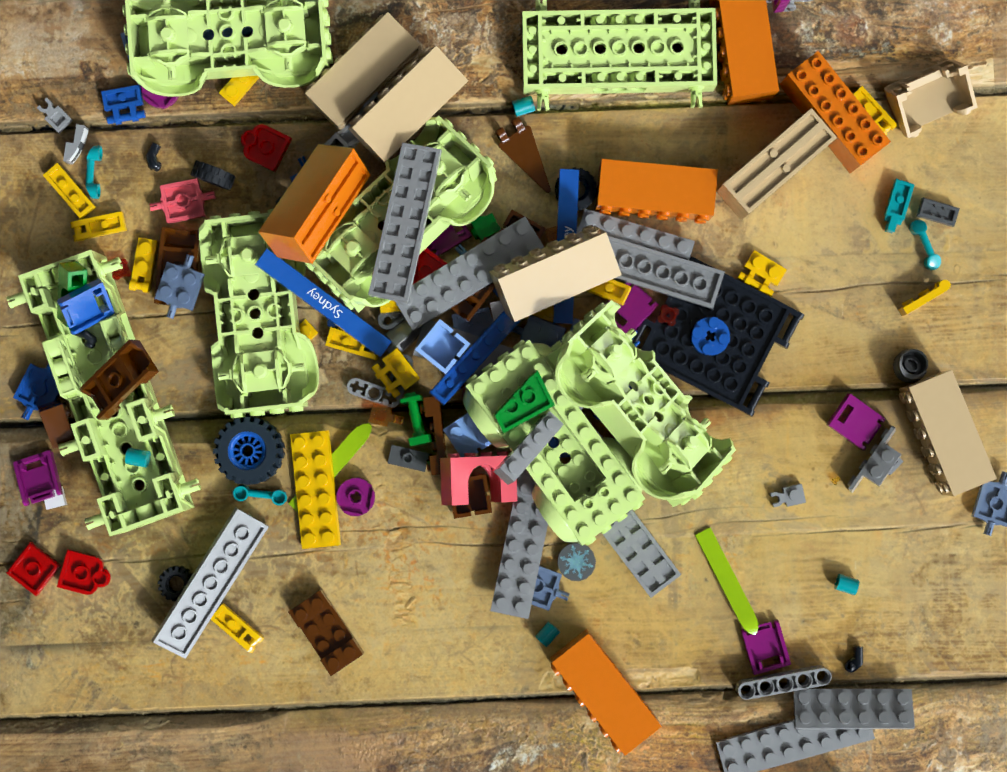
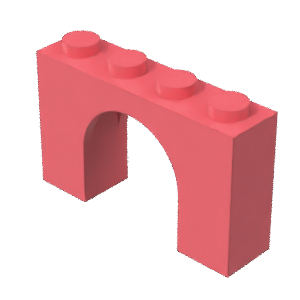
(456, 472)

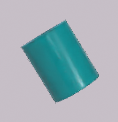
(523, 106)
(138, 457)
(846, 584)
(547, 634)

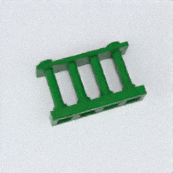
(420, 435)

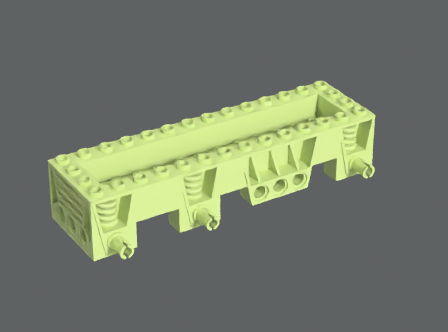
(138, 420)

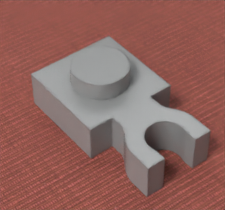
(55, 116)
(791, 496)

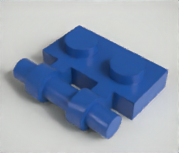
(123, 98)

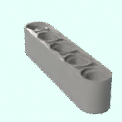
(792, 682)

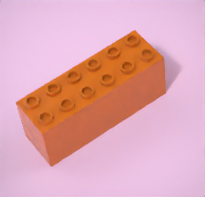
(745, 51)
(820, 88)
(656, 190)
(314, 203)
(604, 693)

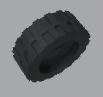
(213, 175)
(590, 188)

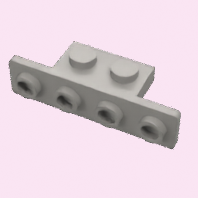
(879, 464)

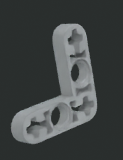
(370, 385)

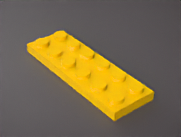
(315, 489)

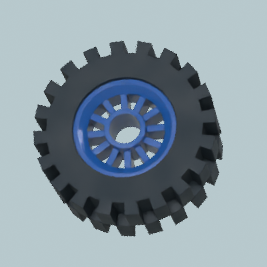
(271, 451)

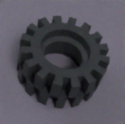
(164, 581)

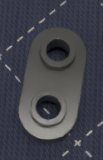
(396, 318)

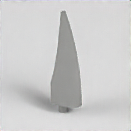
(402, 336)

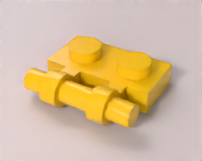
(764, 268)
(400, 369)

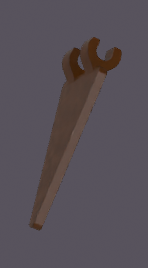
(524, 152)

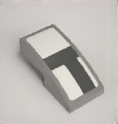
(73, 150)

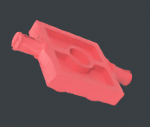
(182, 201)

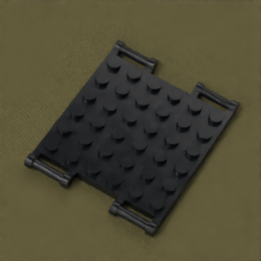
(753, 328)

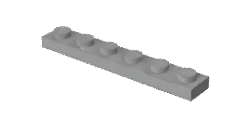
(639, 234)

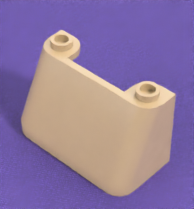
(930, 96)

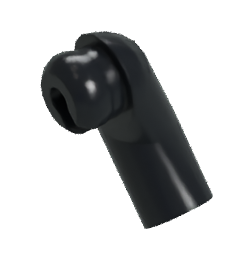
(151, 158)
(90, 338)
(856, 661)

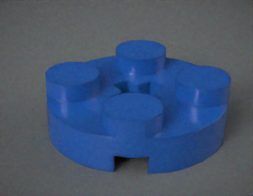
(721, 337)

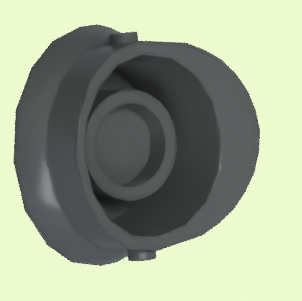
(910, 365)

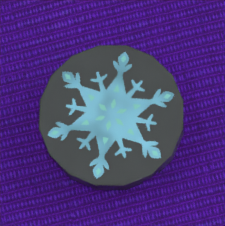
(576, 562)

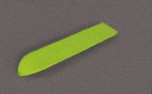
(345, 451)
(728, 580)

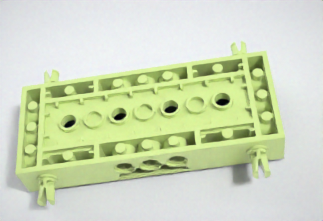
(619, 67)

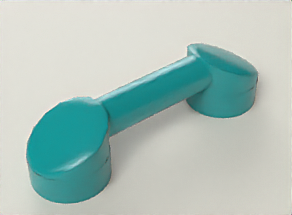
(94, 154)
(933, 260)
(242, 492)

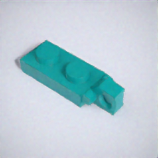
(897, 204)

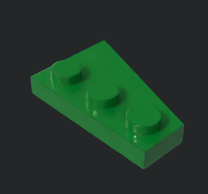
(524, 404)

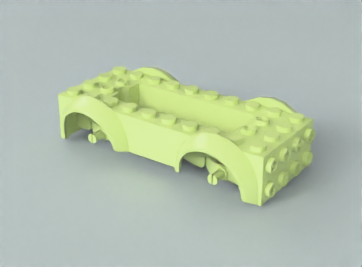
(175, 59)
(458, 198)
(595, 371)
(251, 372)
(572, 497)

